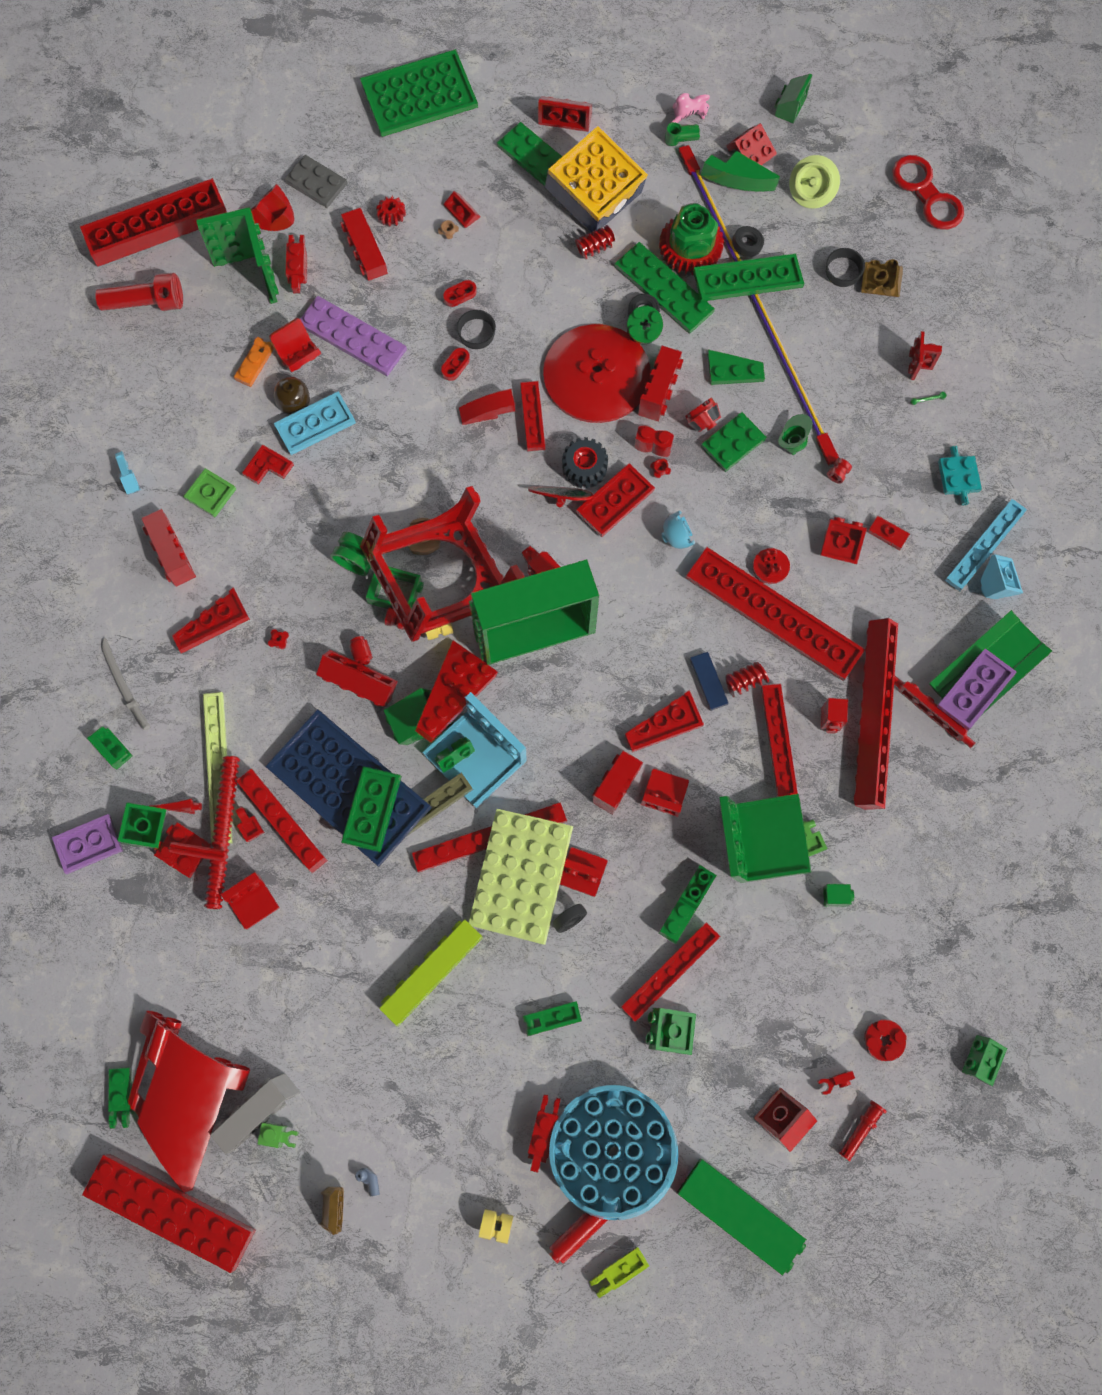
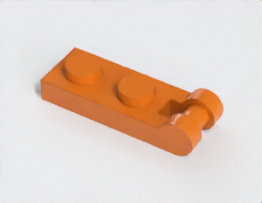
(254, 362)

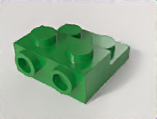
(671, 1031)

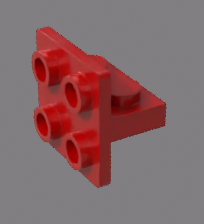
(923, 355)
(583, 872)

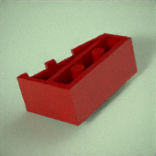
(616, 782)

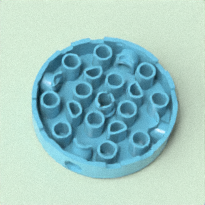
(631, 1179)

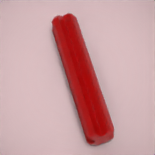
(198, 851)

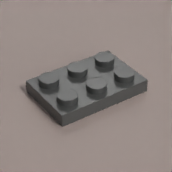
(316, 181)

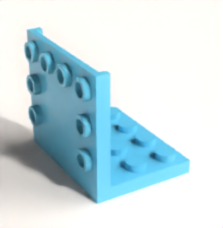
(496, 752)

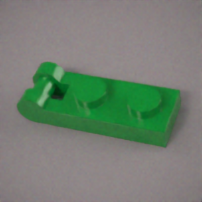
(552, 1018)

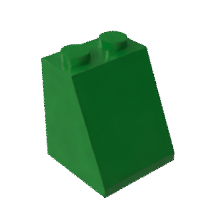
(405, 716)

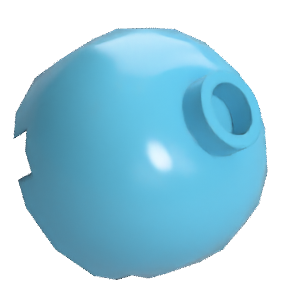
(677, 531)

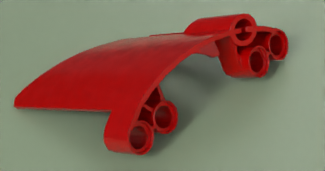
(181, 1097)

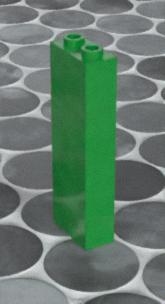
(742, 1217)

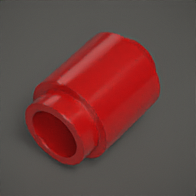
(360, 650)

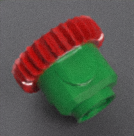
(691, 239)

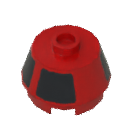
(704, 415)

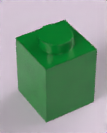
(838, 895)

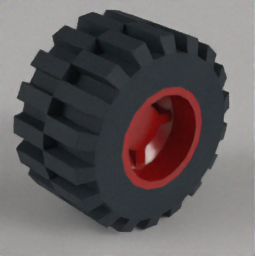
(584, 462)

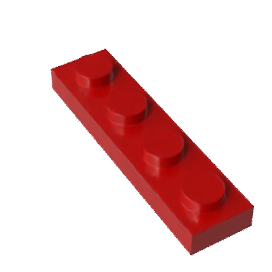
(532, 416)

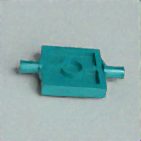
(959, 475)

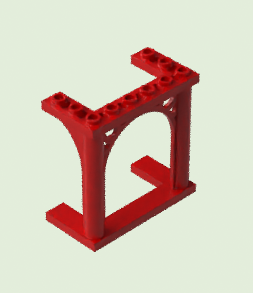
(458, 518)

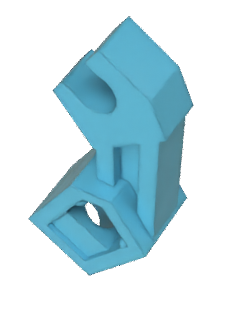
(126, 476)

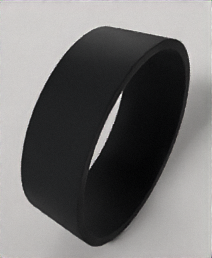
(845, 253)
(471, 315)

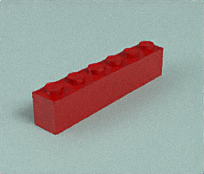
(281, 821)

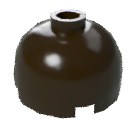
(291, 395)

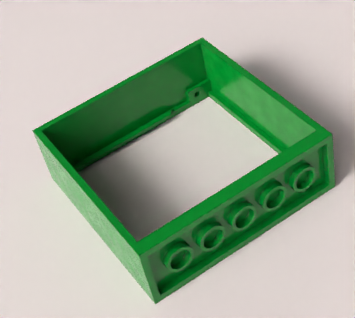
(535, 612)

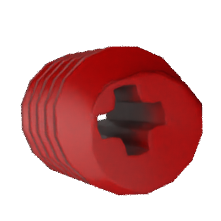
(595, 241)
(746, 677)

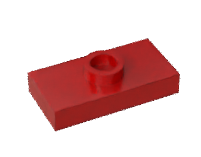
(888, 533)

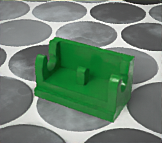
(110, 747)

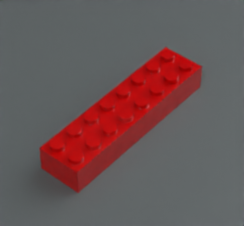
(152, 222)
(169, 1212)

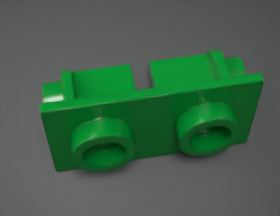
(461, 749)

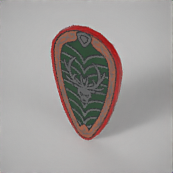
(562, 493)

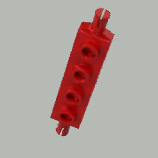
(928, 706)

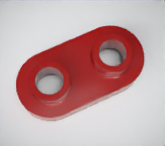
(459, 293)
(454, 365)

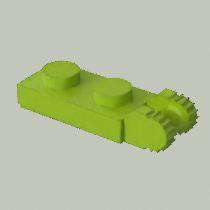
(621, 1271)

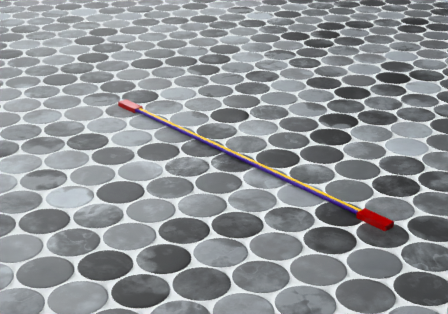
(823, 440)

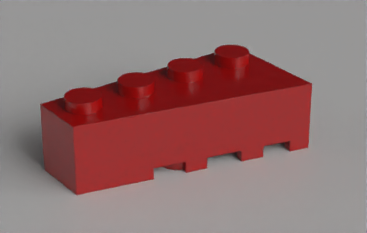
(660, 382)

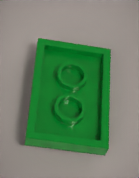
(733, 441)

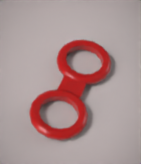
(928, 192)

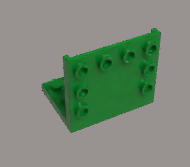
(234, 238)
(765, 838)

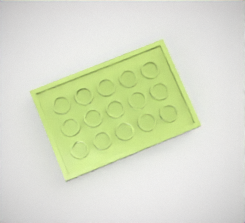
(520, 876)

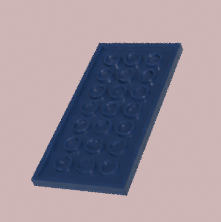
(324, 771)

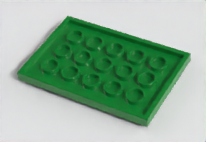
(419, 93)

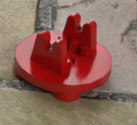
(773, 574)

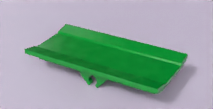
(1007, 641)

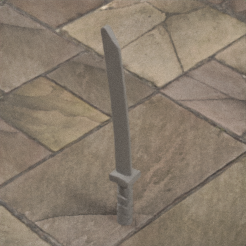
(132, 703)

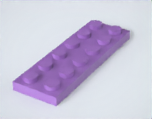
(353, 336)

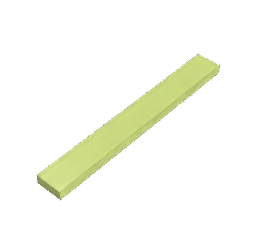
(215, 749)

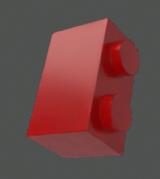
(834, 715)

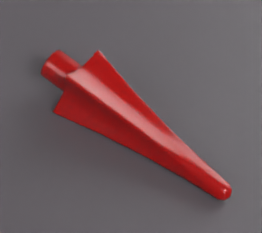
(185, 806)

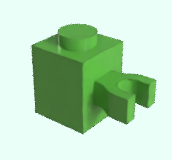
(275, 1135)

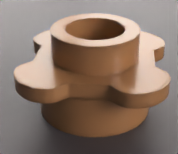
(448, 225)

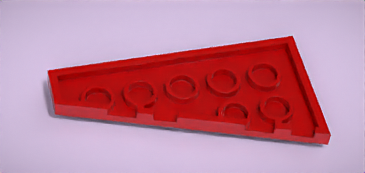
(458, 676)

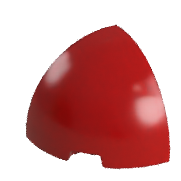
(273, 211)

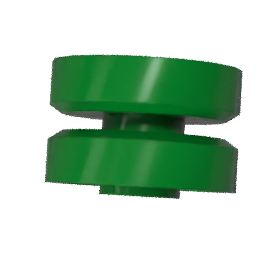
(350, 555)

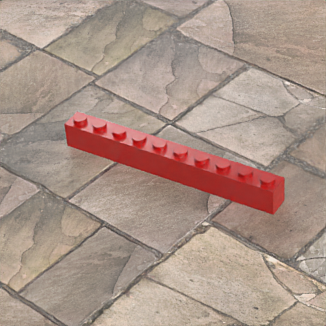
(876, 714)

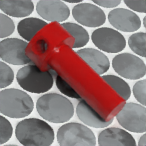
(164, 292)

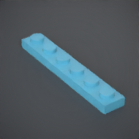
(985, 545)

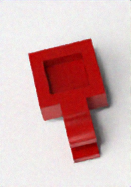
(250, 827)
(841, 1080)

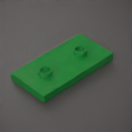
(371, 809)

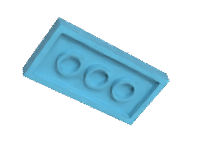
(314, 423)

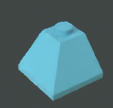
(1000, 578)

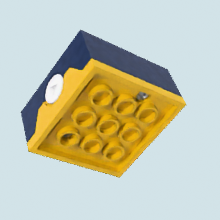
(595, 180)

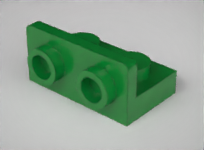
(984, 1059)

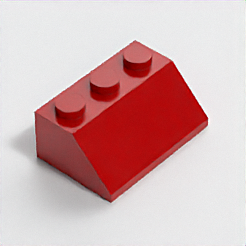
(564, 113)

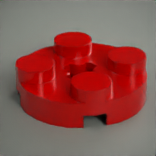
(874, 1043)

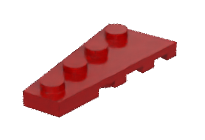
(218, 619)
(673, 720)

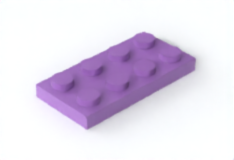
(976, 689)

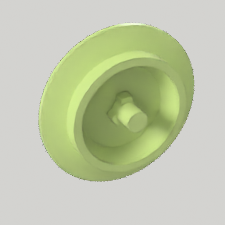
(814, 181)

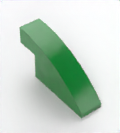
(740, 173)

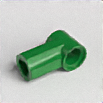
(680, 133)

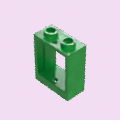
(375, 587)

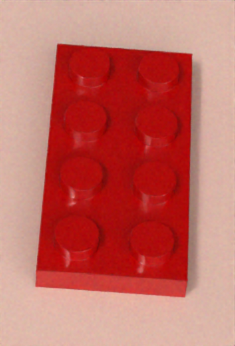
(615, 500)

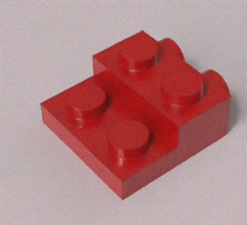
(843, 540)
(184, 864)

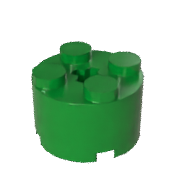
(653, 319)

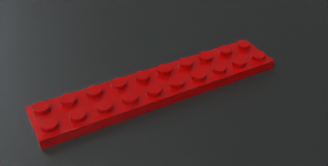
(775, 613)

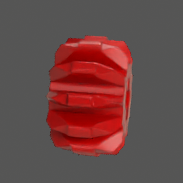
(391, 211)

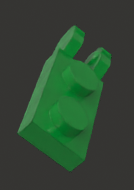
(119, 1091)

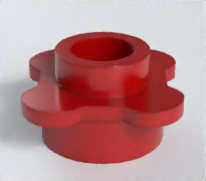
(660, 463)
(283, 639)

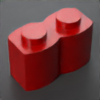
(654, 441)

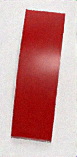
(487, 407)

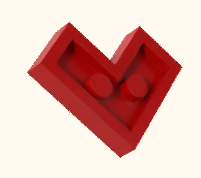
(265, 461)

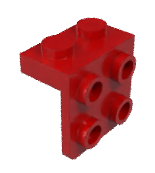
(294, 345)

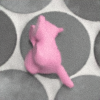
(686, 106)

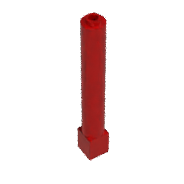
(575, 1237)

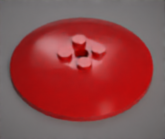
(592, 394)

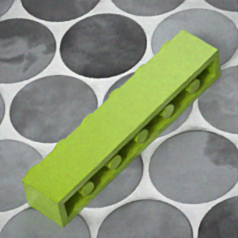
(430, 973)

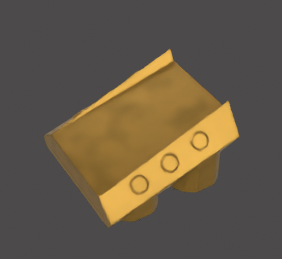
(882, 278)
(332, 1209)

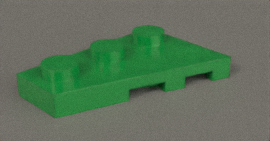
(733, 369)

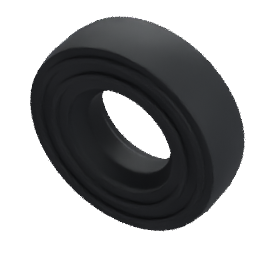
(752, 233)
(641, 299)
(569, 918)

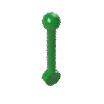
(942, 396)

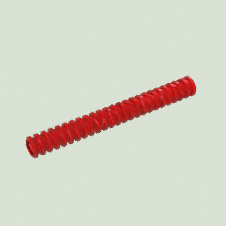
(222, 830)

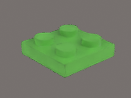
(210, 492)

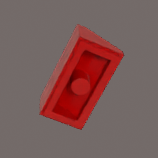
(461, 209)

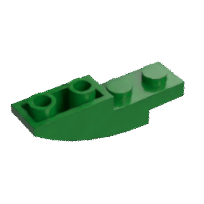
(687, 904)

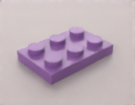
(87, 844)

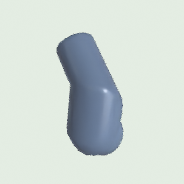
(370, 1179)

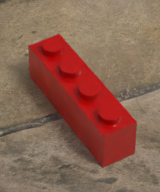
(364, 244)
(356, 678)

